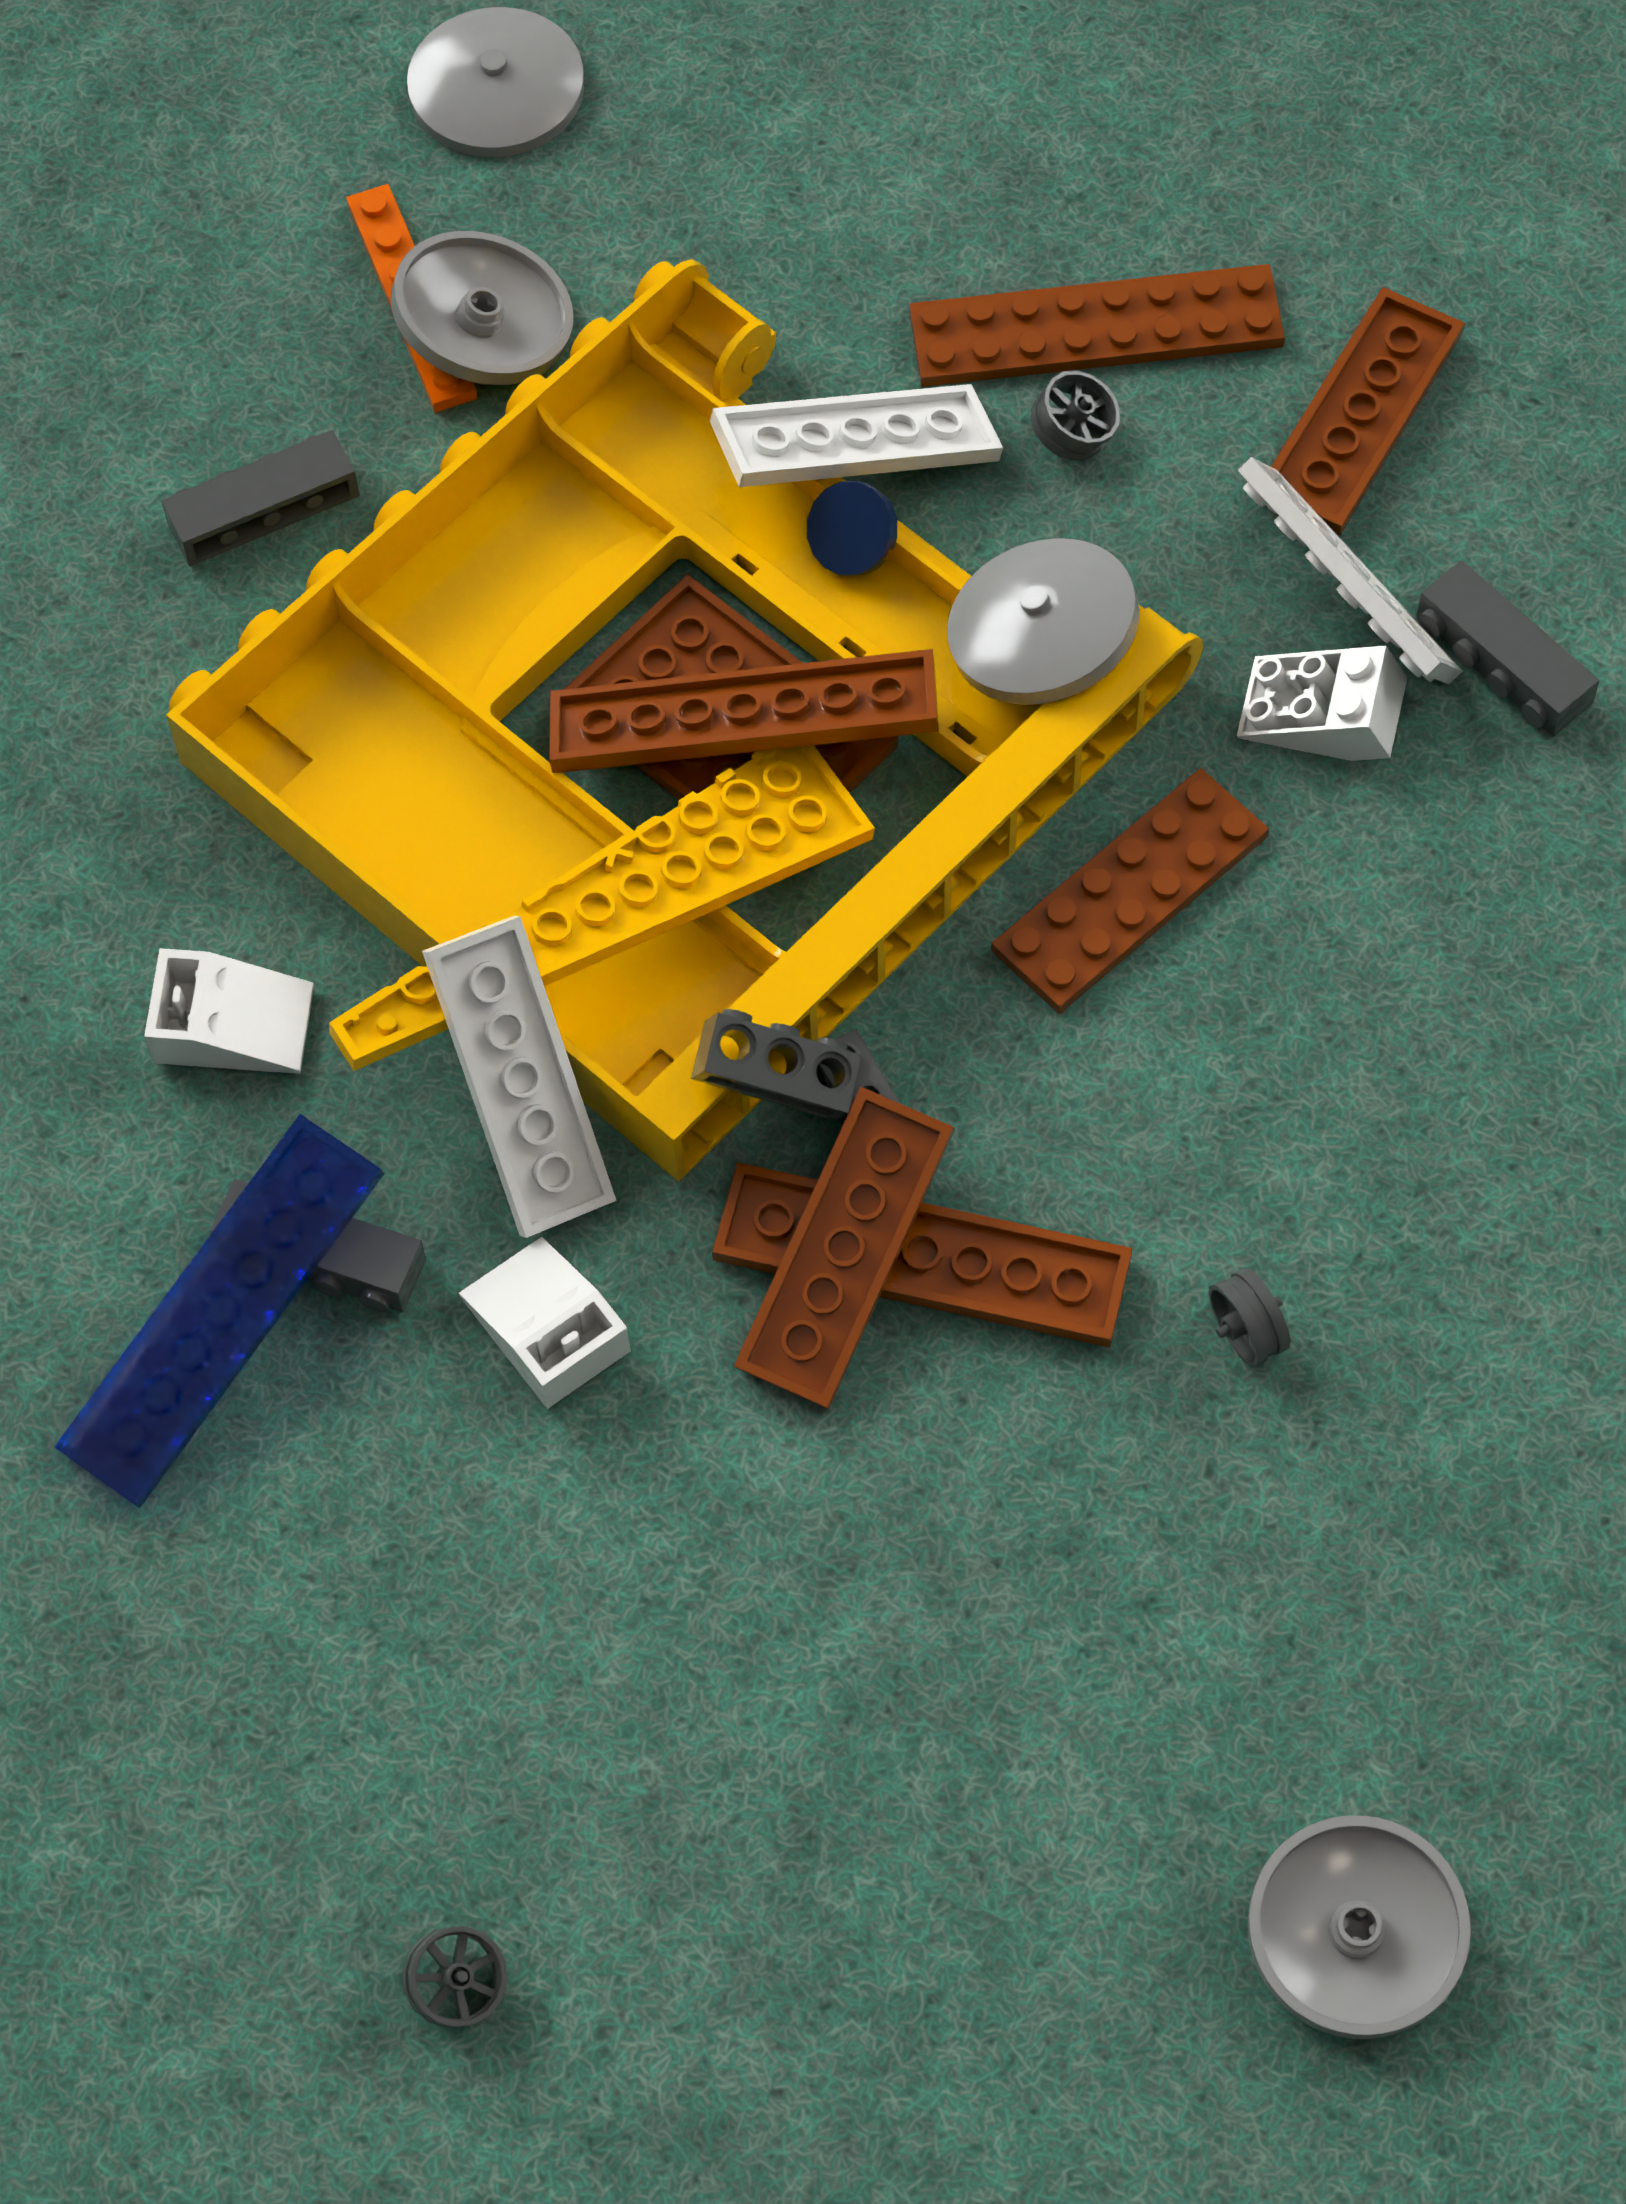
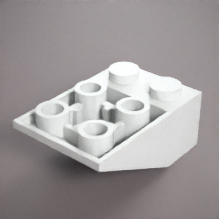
(1326, 702)
(226, 1014)
(547, 1321)

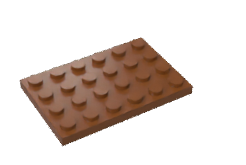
(697, 635)

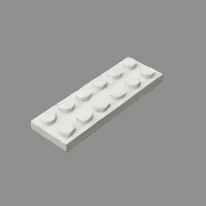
(855, 435)
(1358, 583)
(519, 1075)

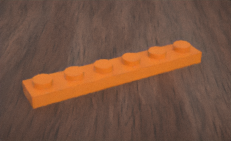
(386, 244)

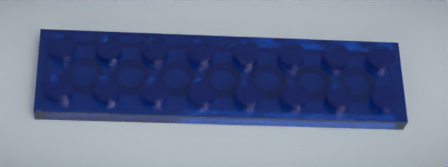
(219, 1310)

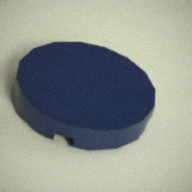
(851, 528)

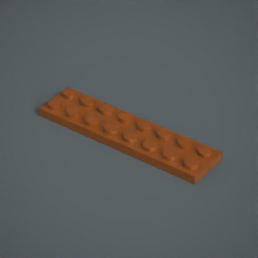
(1096, 325)
(743, 711)
(949, 1260)

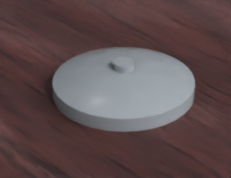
(495, 82)
(481, 307)
(1043, 621)
(1359, 1927)

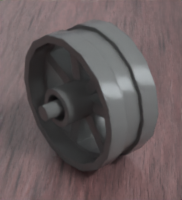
(1059, 425)
(1249, 1317)
(455, 1976)

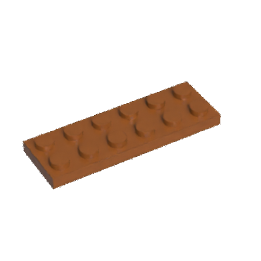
(1366, 404)
(1129, 890)
(844, 1248)

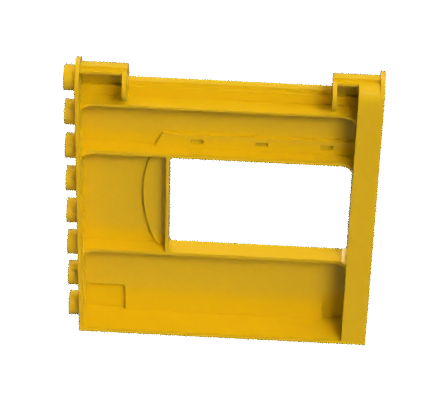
(378, 698)

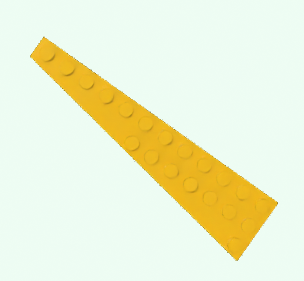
(710, 850)

